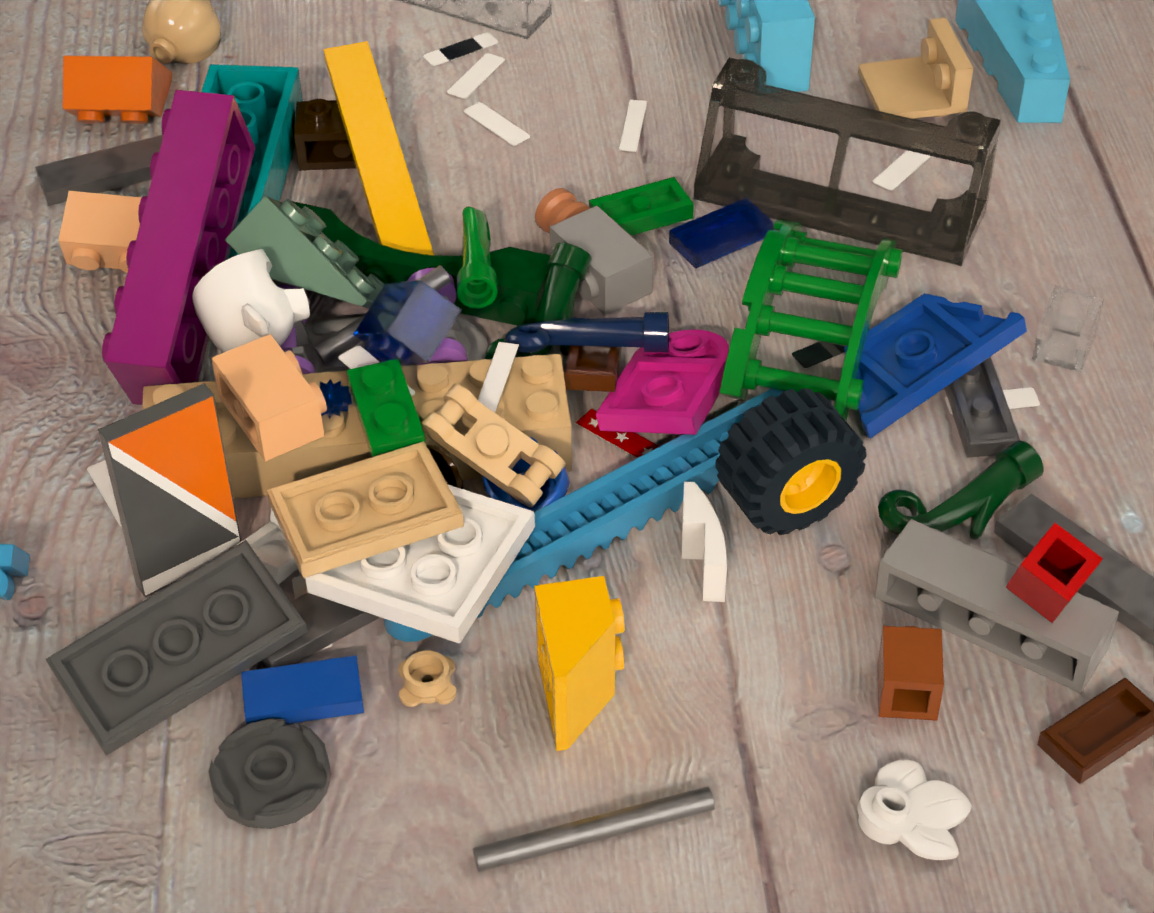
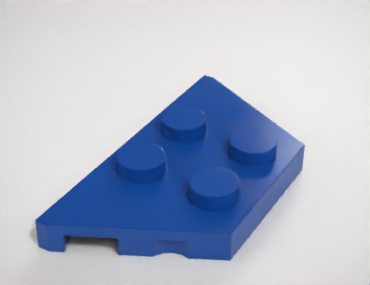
(924, 352)

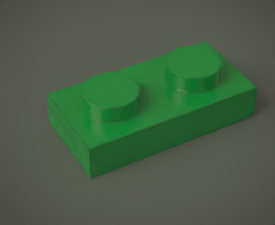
(647, 206)
(384, 407)

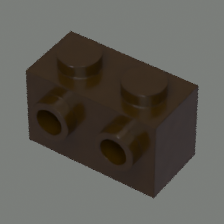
(321, 136)

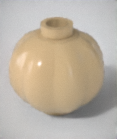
(181, 30)

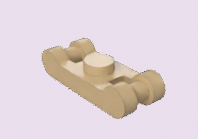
(492, 446)

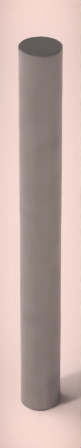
(593, 829)

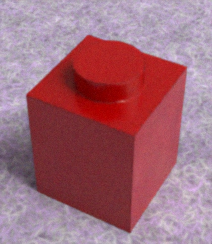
(1053, 572)

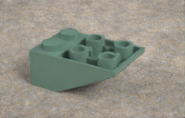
(303, 253)

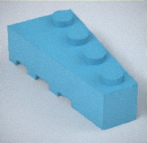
(1022, 53)

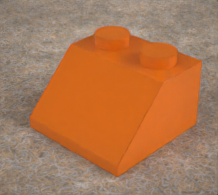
(114, 87)

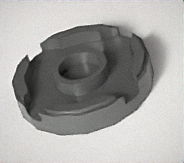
(270, 774)

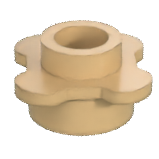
(423, 667)

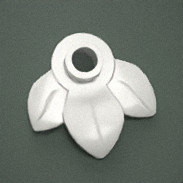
(912, 810)

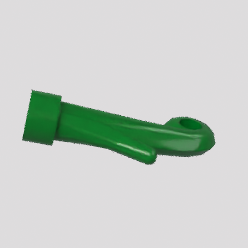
(476, 278)

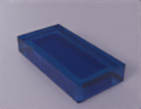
(720, 232)

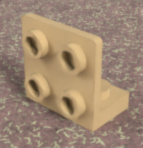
(923, 85)

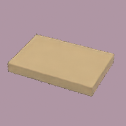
(364, 509)

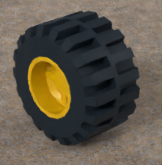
(790, 461)

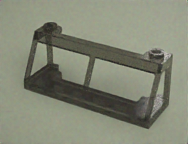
(736, 174)

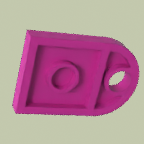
(668, 389)

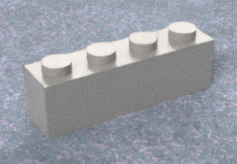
(967, 596)

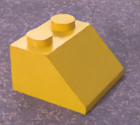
(577, 652)

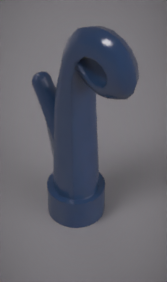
(641, 332)

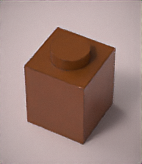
(910, 673)

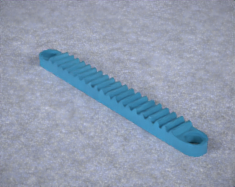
(611, 507)

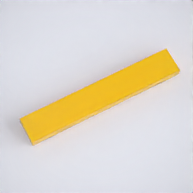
(376, 149)

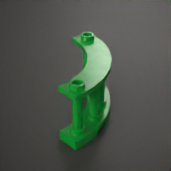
(772, 277)

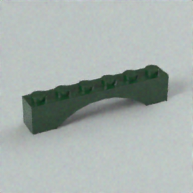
(518, 271)

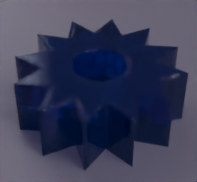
(336, 397)

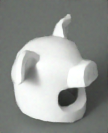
(243, 303)

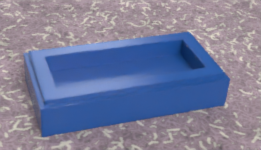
(303, 691)

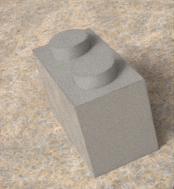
(619, 265)

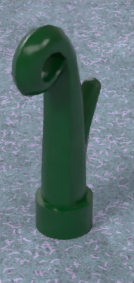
(566, 269)
(980, 498)

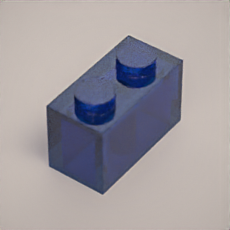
(406, 322)

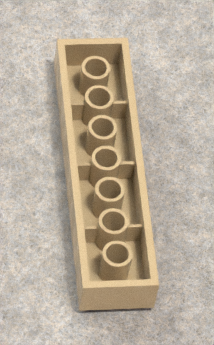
(531, 401)

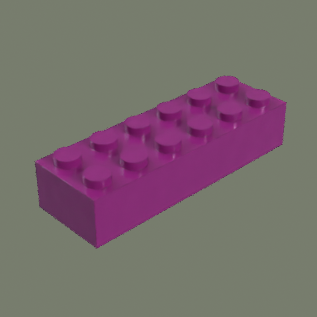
(180, 238)

